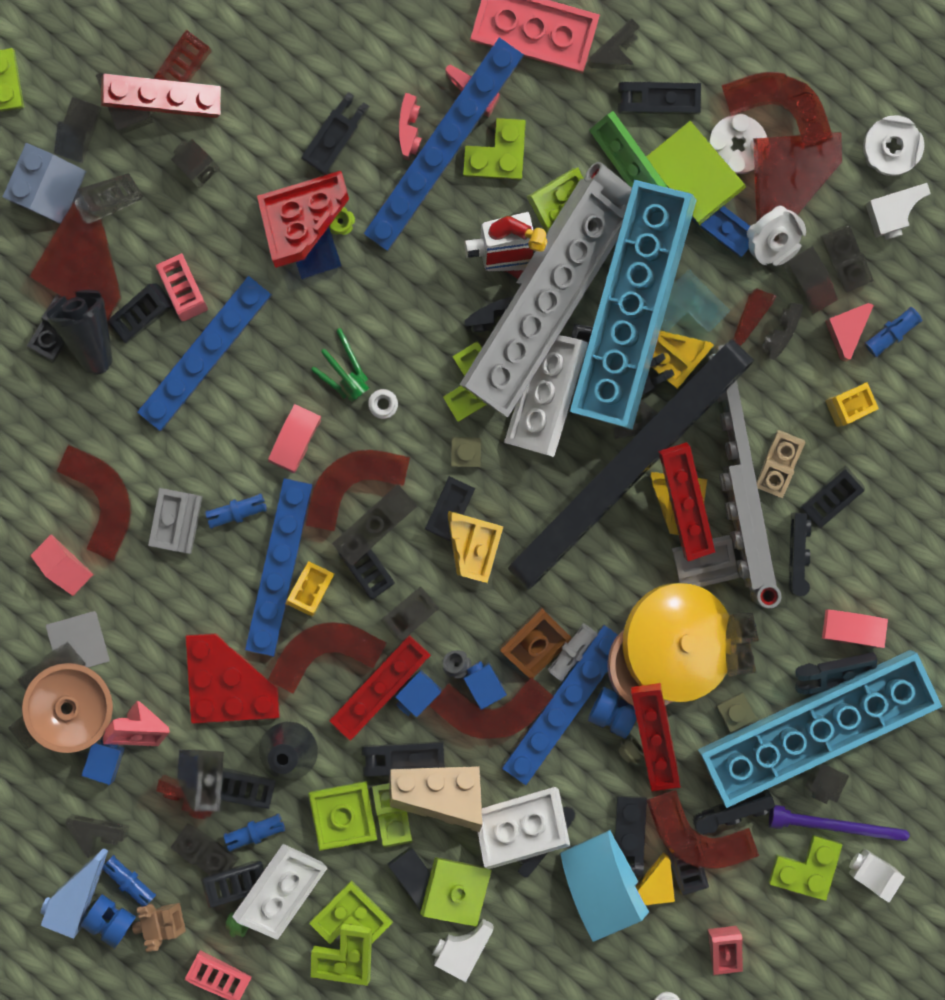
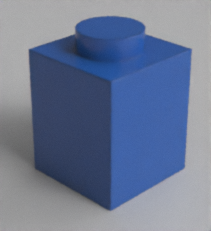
(484, 684)
(417, 694)
(103, 762)

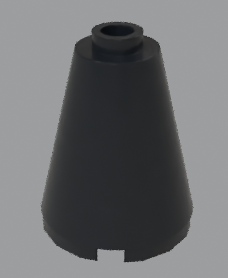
(83, 329)
(296, 743)

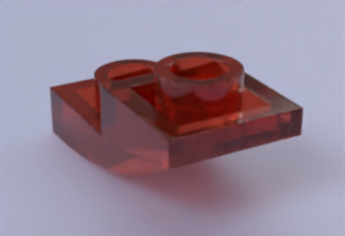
(172, 790)

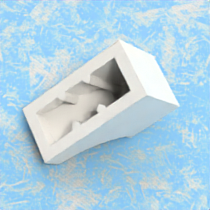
(891, 212)
(876, 874)
(460, 953)

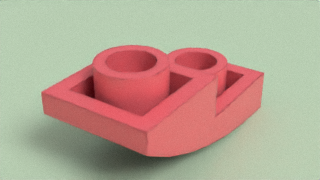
(408, 134)
(294, 438)
(854, 628)

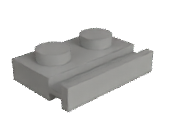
(175, 520)
(709, 568)

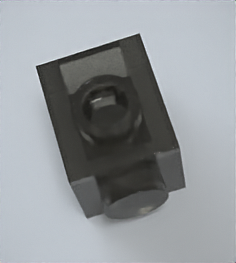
(826, 782)

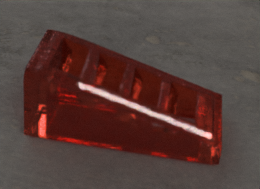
(180, 47)
(754, 310)

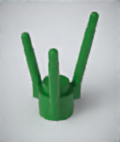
(352, 385)

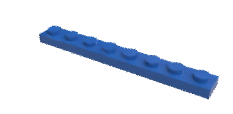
(444, 143)

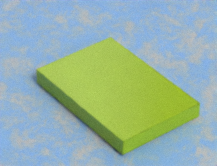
(693, 166)

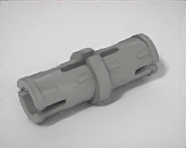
(572, 652)

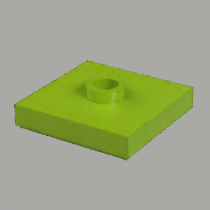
(342, 815)
(455, 891)

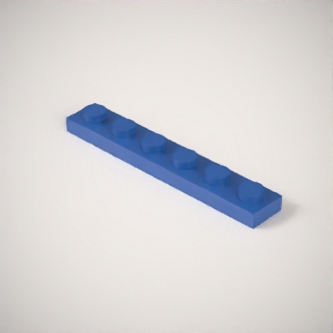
(204, 353)
(279, 567)
(561, 708)

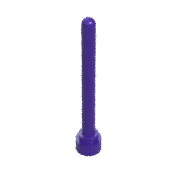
(781, 817)

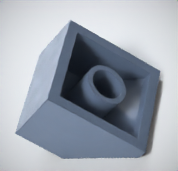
(44, 183)

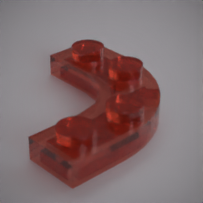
(785, 92)
(343, 474)
(112, 497)
(320, 640)
(492, 722)
(690, 845)

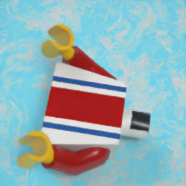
(507, 244)

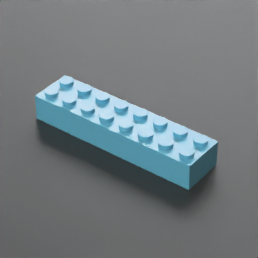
(633, 304)
(819, 728)

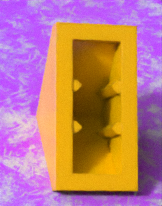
(851, 405)
(310, 589)
(657, 883)

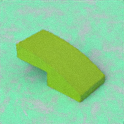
(392, 821)

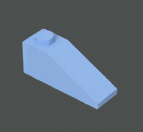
(71, 902)

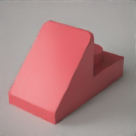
(138, 728)

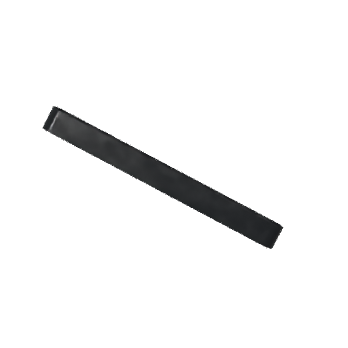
(631, 464)

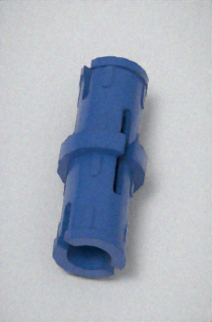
(893, 332)
(236, 511)
(254, 832)
(128, 881)

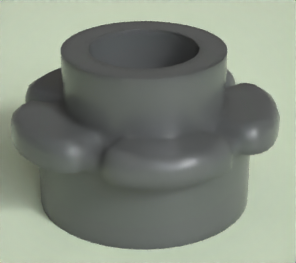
(451, 659)

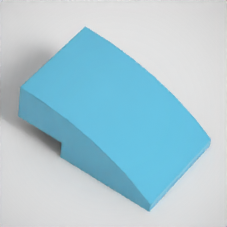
(603, 886)

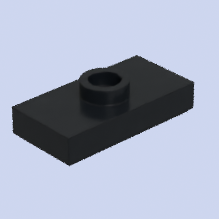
(453, 498)

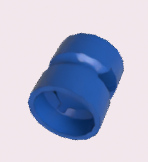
(613, 712)
(110, 932)

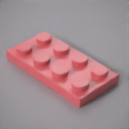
(538, 30)

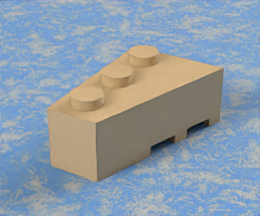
(440, 793)

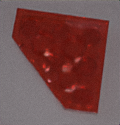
(789, 173)
(79, 261)

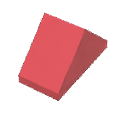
(847, 329)
(61, 565)
(726, 950)

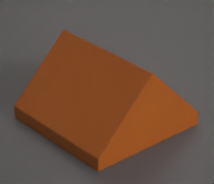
(535, 643)

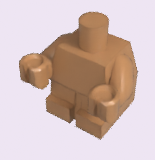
(159, 924)

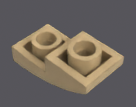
(780, 463)

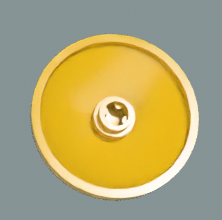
(677, 641)

